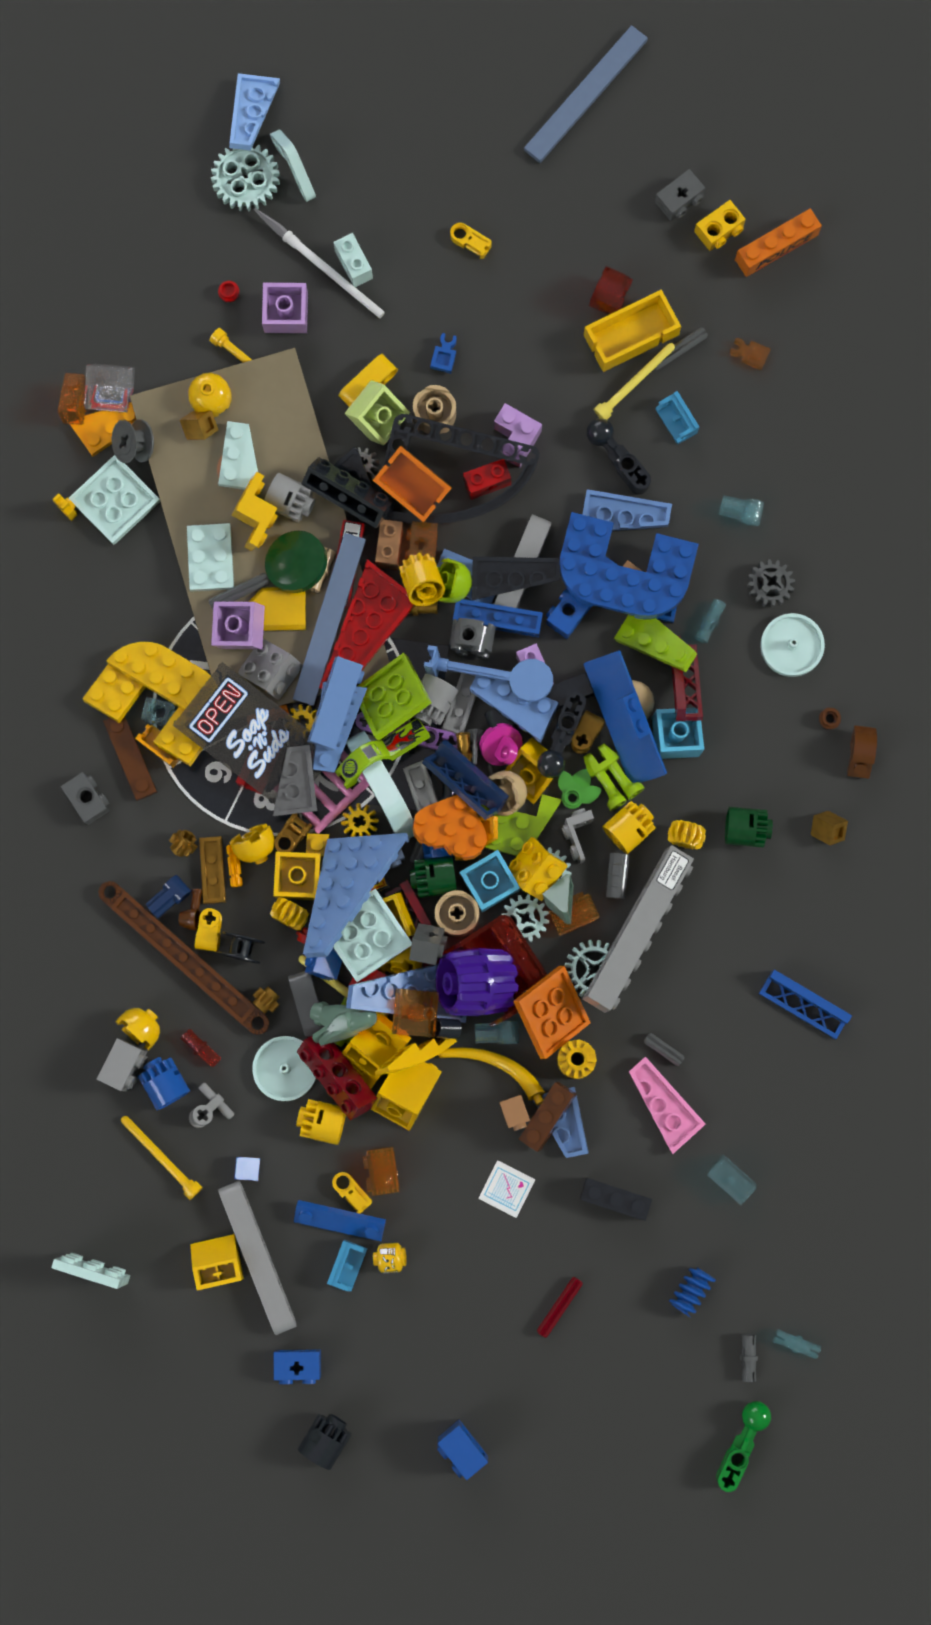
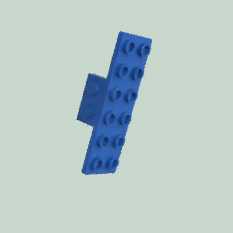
(625, 717)

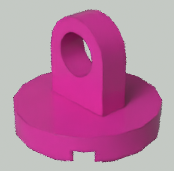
(500, 744)

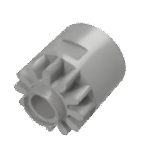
(290, 497)
(441, 696)

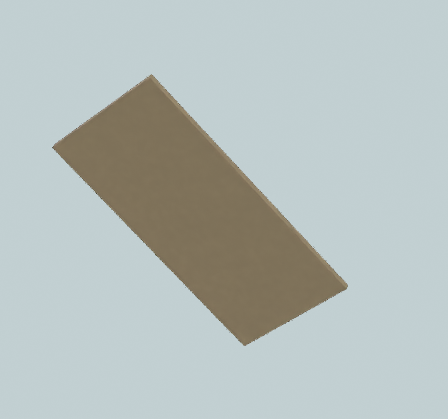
(285, 440)

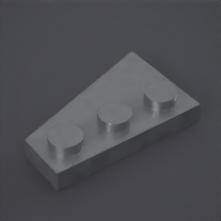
(296, 783)

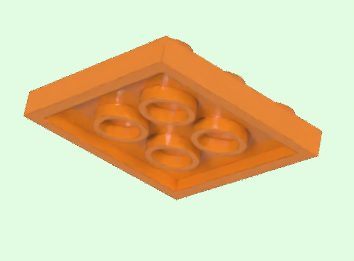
(552, 1012)

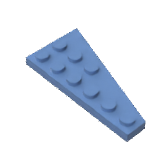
(379, 993)

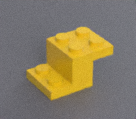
(255, 512)
(373, 1048)

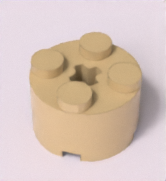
(435, 397)
(465, 904)

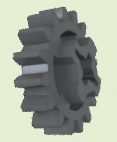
(765, 577)

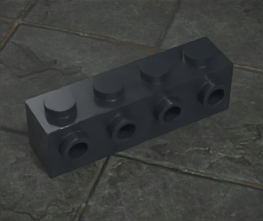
(347, 492)

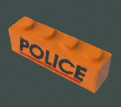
(778, 242)

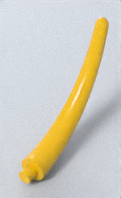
(511, 1067)

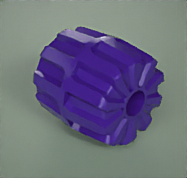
(476, 982)

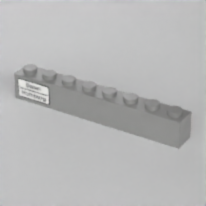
(638, 928)

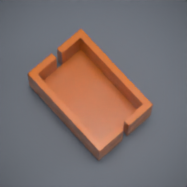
(412, 483)

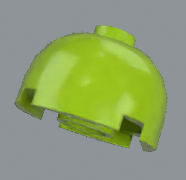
(455, 579)

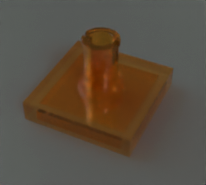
(415, 1012)

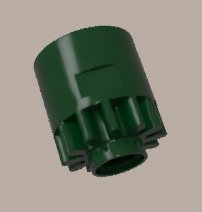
(747, 827)
(433, 876)

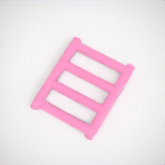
(335, 810)

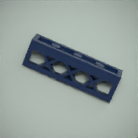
(468, 779)

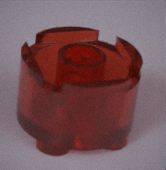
(609, 291)

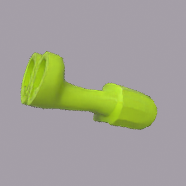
(610, 763)

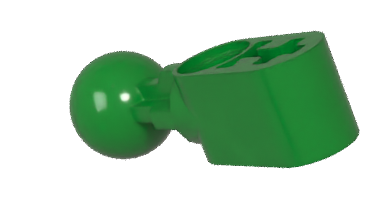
(756, 1418)

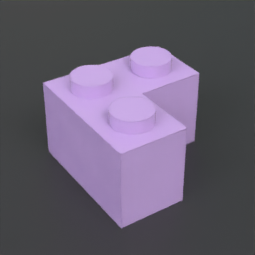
(518, 428)

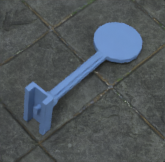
(529, 679)

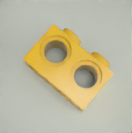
(717, 223)

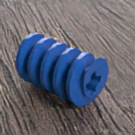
(691, 1291)

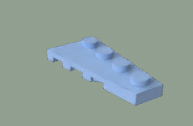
(251, 105)

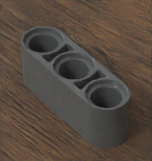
(304, 996)

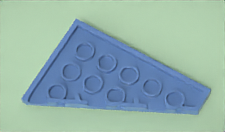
(345, 879)

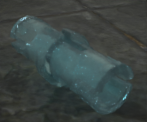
(710, 621)
(797, 1344)

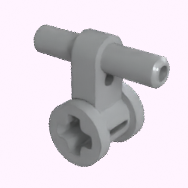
(216, 1101)

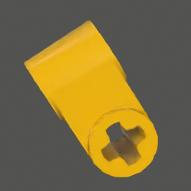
(208, 935)

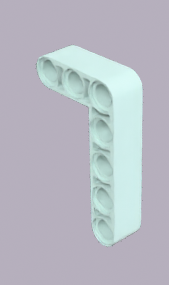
(385, 790)

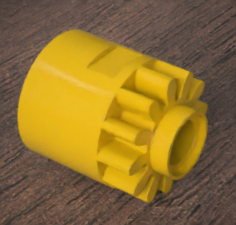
(422, 580)
(629, 826)
(564, 1059)
(321, 1121)

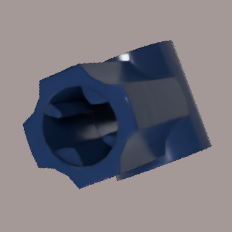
(173, 893)

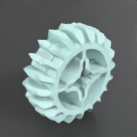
(586, 962)

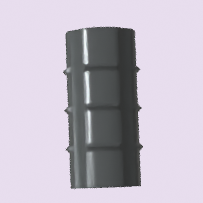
(617, 876)

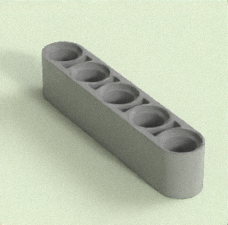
(529, 547)

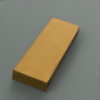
(212, 870)

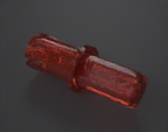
(200, 1048)

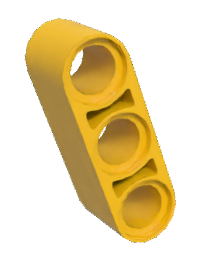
(379, 370)

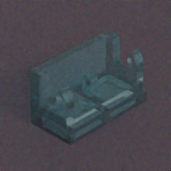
(732, 1179)

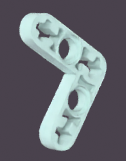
(288, 151)

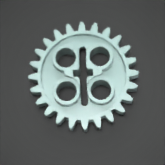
(252, 193)

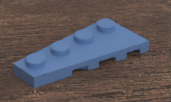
(626, 511)
(529, 716)
(327, 759)

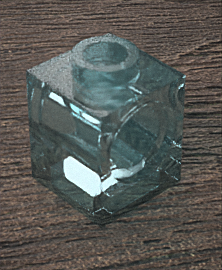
(150, 708)

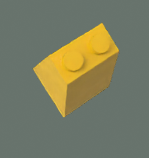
(406, 1093)

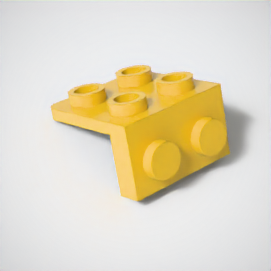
(536, 868)

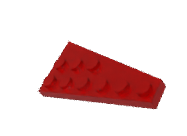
(371, 618)

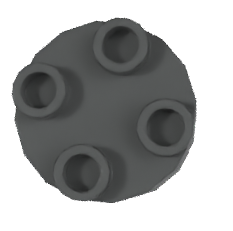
(472, 638)

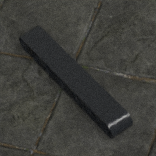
(558, 693)

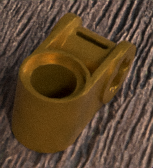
(588, 729)
(292, 832)

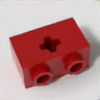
(487, 479)

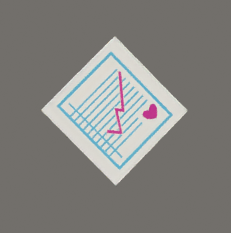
(506, 1189)

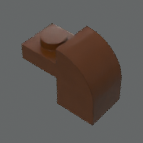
(863, 751)

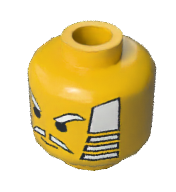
(389, 1258)

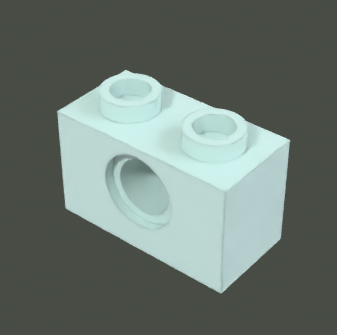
(353, 260)

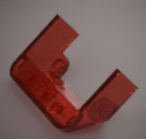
(505, 935)

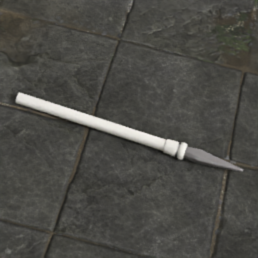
(293, 241)

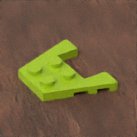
(520, 827)

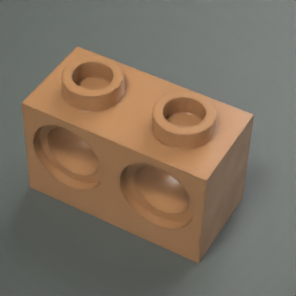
(389, 544)
(515, 1112)

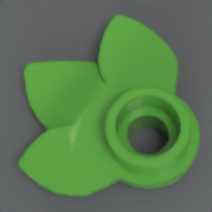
(579, 786)

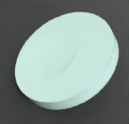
(792, 645)
(281, 1071)

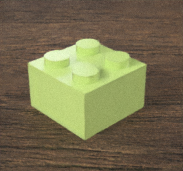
(375, 412)

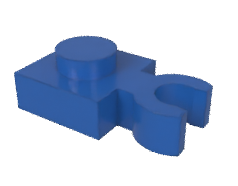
(443, 356)

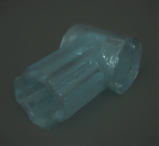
(747, 510)
(502, 1033)

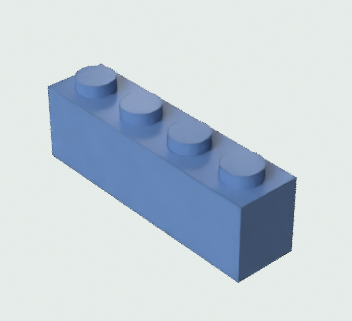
(335, 703)

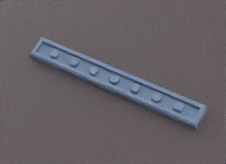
(585, 94)
(329, 619)

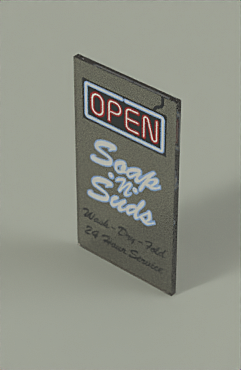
(243, 730)

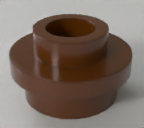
(836, 718)

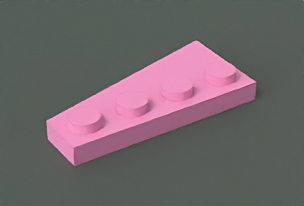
(669, 1110)

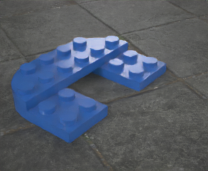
(618, 587)

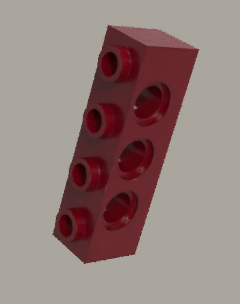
(337, 1077)

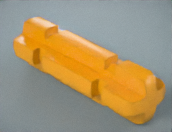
(234, 868)

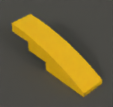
(414, 1055)

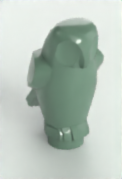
(339, 1022)

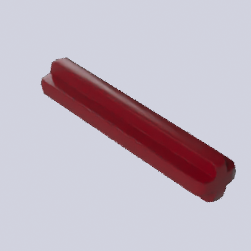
(559, 1307)

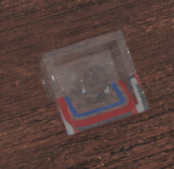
(109, 387)

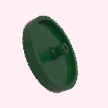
(296, 561)

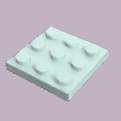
(114, 499)
(371, 938)
(91, 1270)

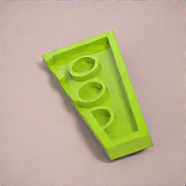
(656, 641)

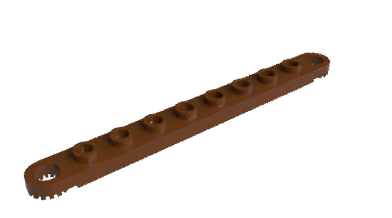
(183, 957)

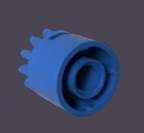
(163, 1082)

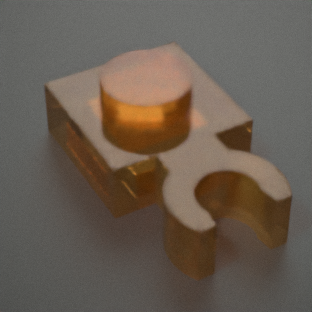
(754, 354)

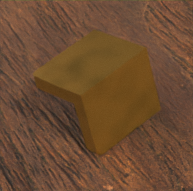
(198, 425)
(829, 827)

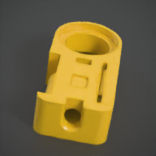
(473, 240)
(354, 1193)

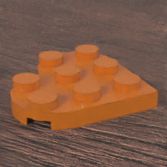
(451, 826)

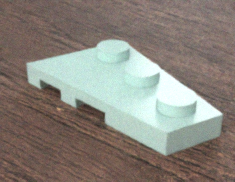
(238, 457)

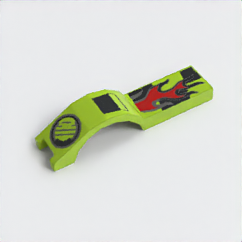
(388, 748)

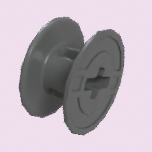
(132, 441)

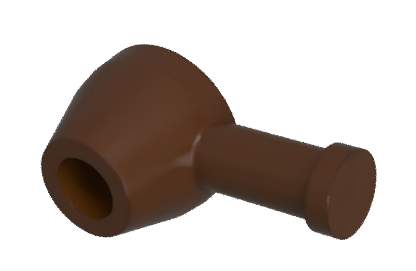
(190, 918)

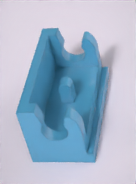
(677, 418)
(347, 1265)

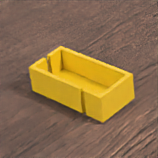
(632, 330)

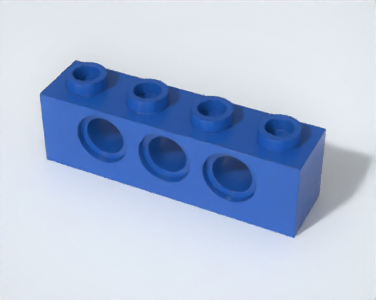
(566, 624)

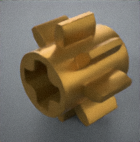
(183, 843)
(266, 999)

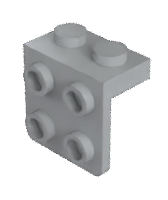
(271, 669)
(578, 819)

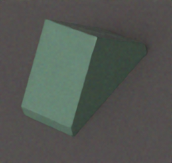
(560, 898)

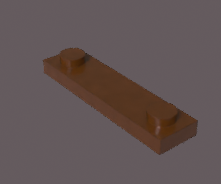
(130, 758)

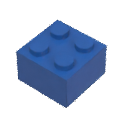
(462, 1450)

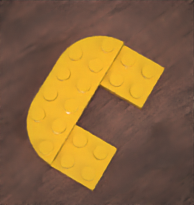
(161, 671)

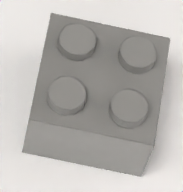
(122, 1065)

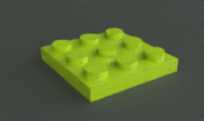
(392, 696)

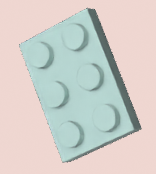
(210, 557)

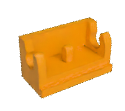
(147, 739)

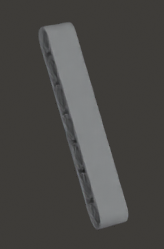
(257, 1258)

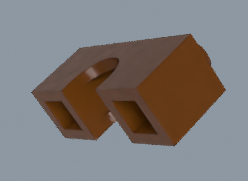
(547, 1115)

